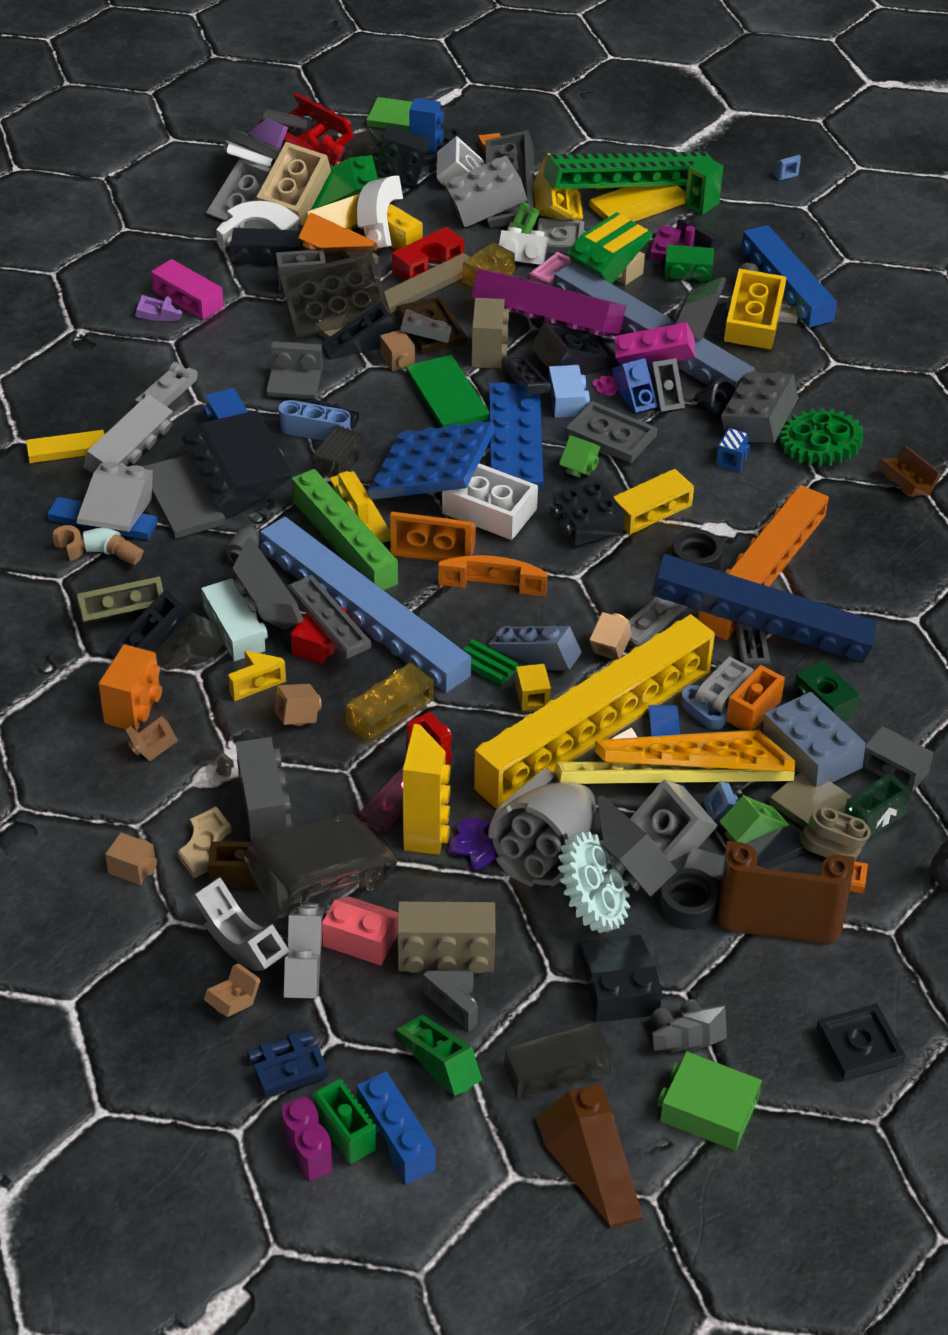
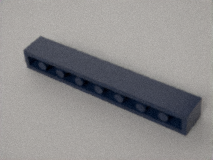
(764, 608)

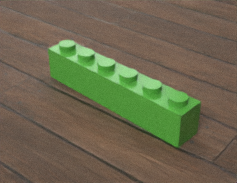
(344, 529)

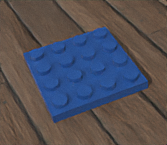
(432, 460)

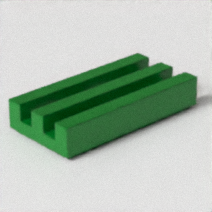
(490, 660)

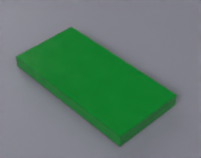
(447, 392)

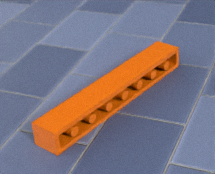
(774, 547)

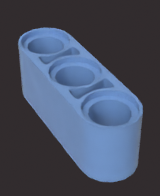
(310, 419)

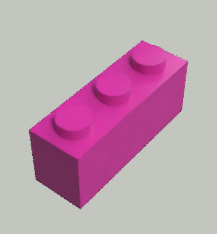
(187, 289)
(656, 344)

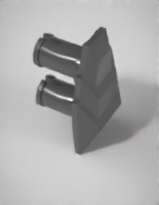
(691, 1031)

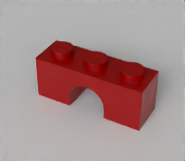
(436, 247)

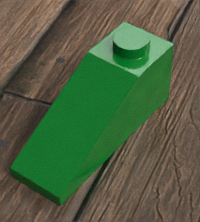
(441, 1054)

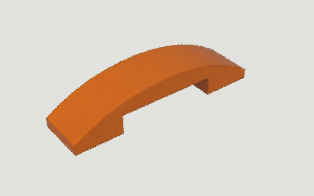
(493, 569)

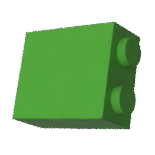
(709, 1100)

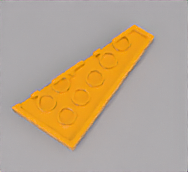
(705, 750)

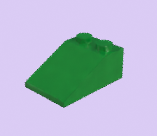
(346, 180)

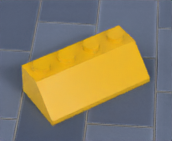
(425, 794)

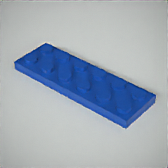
(517, 433)

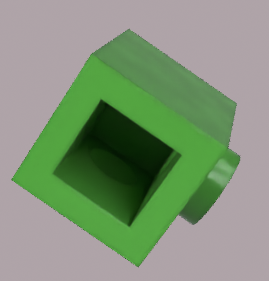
(579, 457)

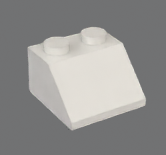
(456, 160)

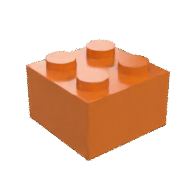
(130, 688)

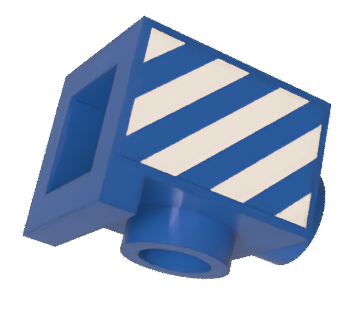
(733, 450)

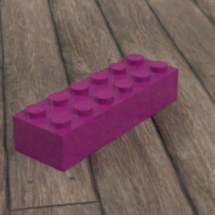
(551, 303)

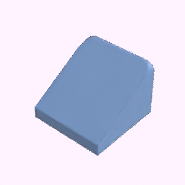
(787, 168)

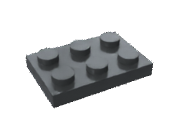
(612, 431)

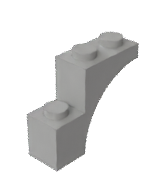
(304, 944)

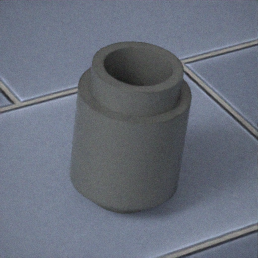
(237, 542)

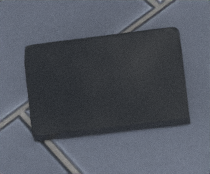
(702, 236)

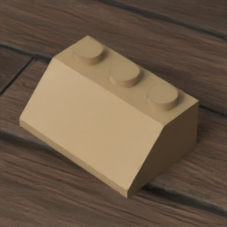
(295, 179)

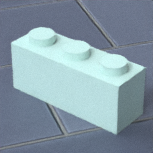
(234, 618)

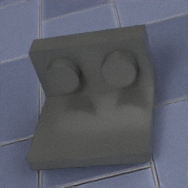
(295, 370)

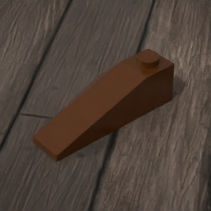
(587, 1145)

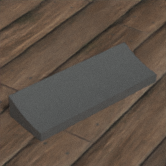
(520, 152)

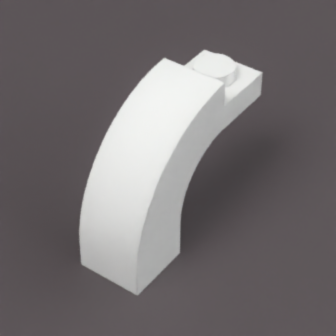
(373, 208)
(257, 216)

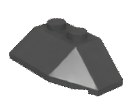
(264, 588)

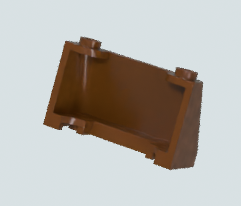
(783, 901)

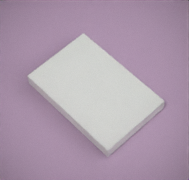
(247, 153)

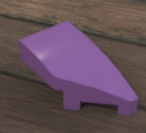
(269, 132)
(157, 310)

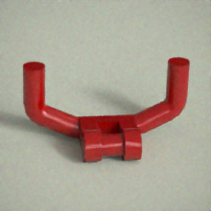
(326, 146)

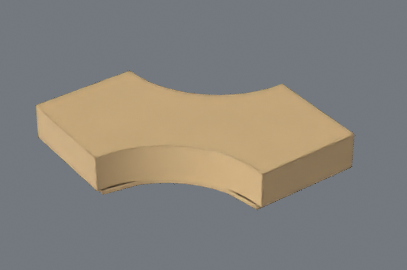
(206, 828)

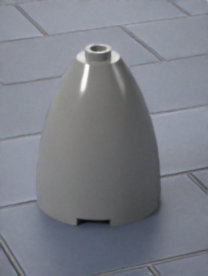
(545, 819)

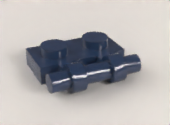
(291, 1069)

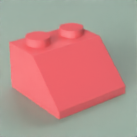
(360, 929)

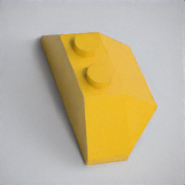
(556, 203)

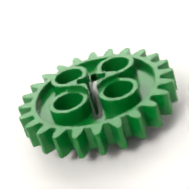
(821, 437)

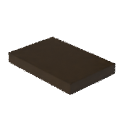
(437, 310)

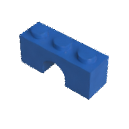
(406, 1140)

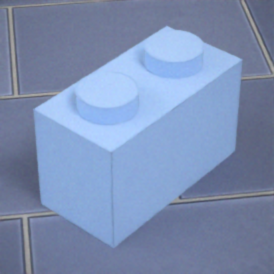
(567, 391)

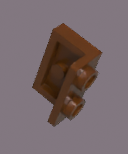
(910, 472)

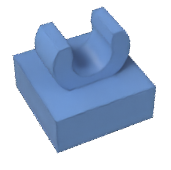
(720, 801)

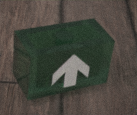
(880, 803)

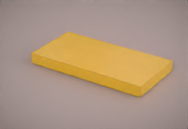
(638, 202)

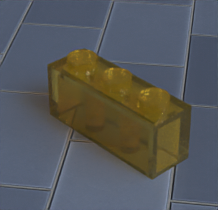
(389, 702)

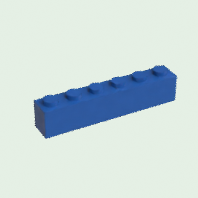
(802, 289)

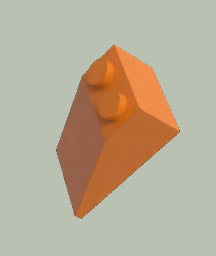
(332, 238)

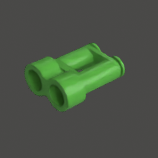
(530, 221)

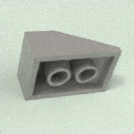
(240, 187)
(116, 496)

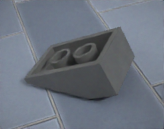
(633, 850)

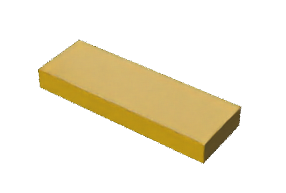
(62, 446)

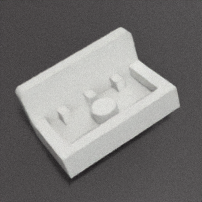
(527, 247)

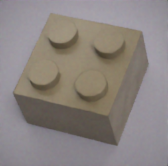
(489, 333)

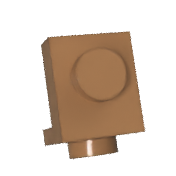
(152, 739)
(235, 993)

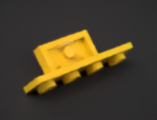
(355, 496)

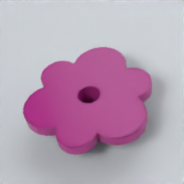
(605, 385)

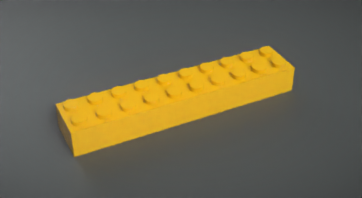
(593, 709)

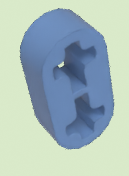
(701, 710)

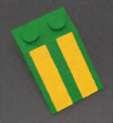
(609, 246)

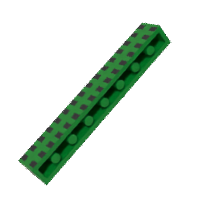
(620, 169)

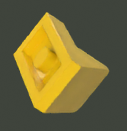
(260, 674)

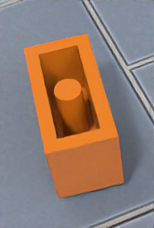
(755, 697)

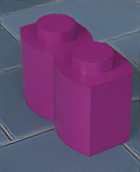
(307, 1138)

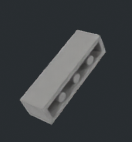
(131, 435)

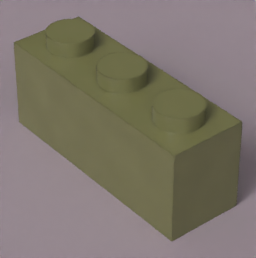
(118, 599)

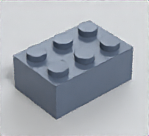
(815, 739)

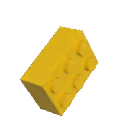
(755, 309)

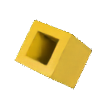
(532, 686)

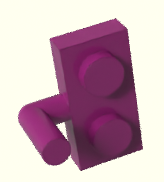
(670, 236)

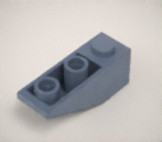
(538, 645)

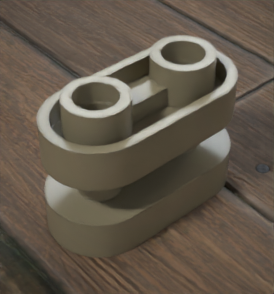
(834, 833)

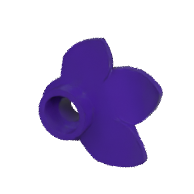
(474, 842)

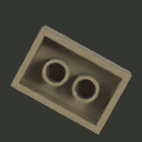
(446, 936)

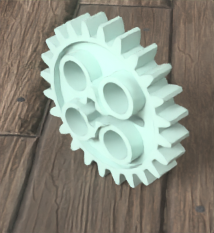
(593, 882)

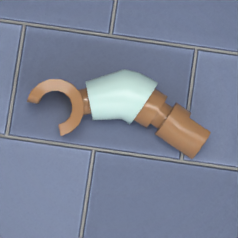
(96, 540)

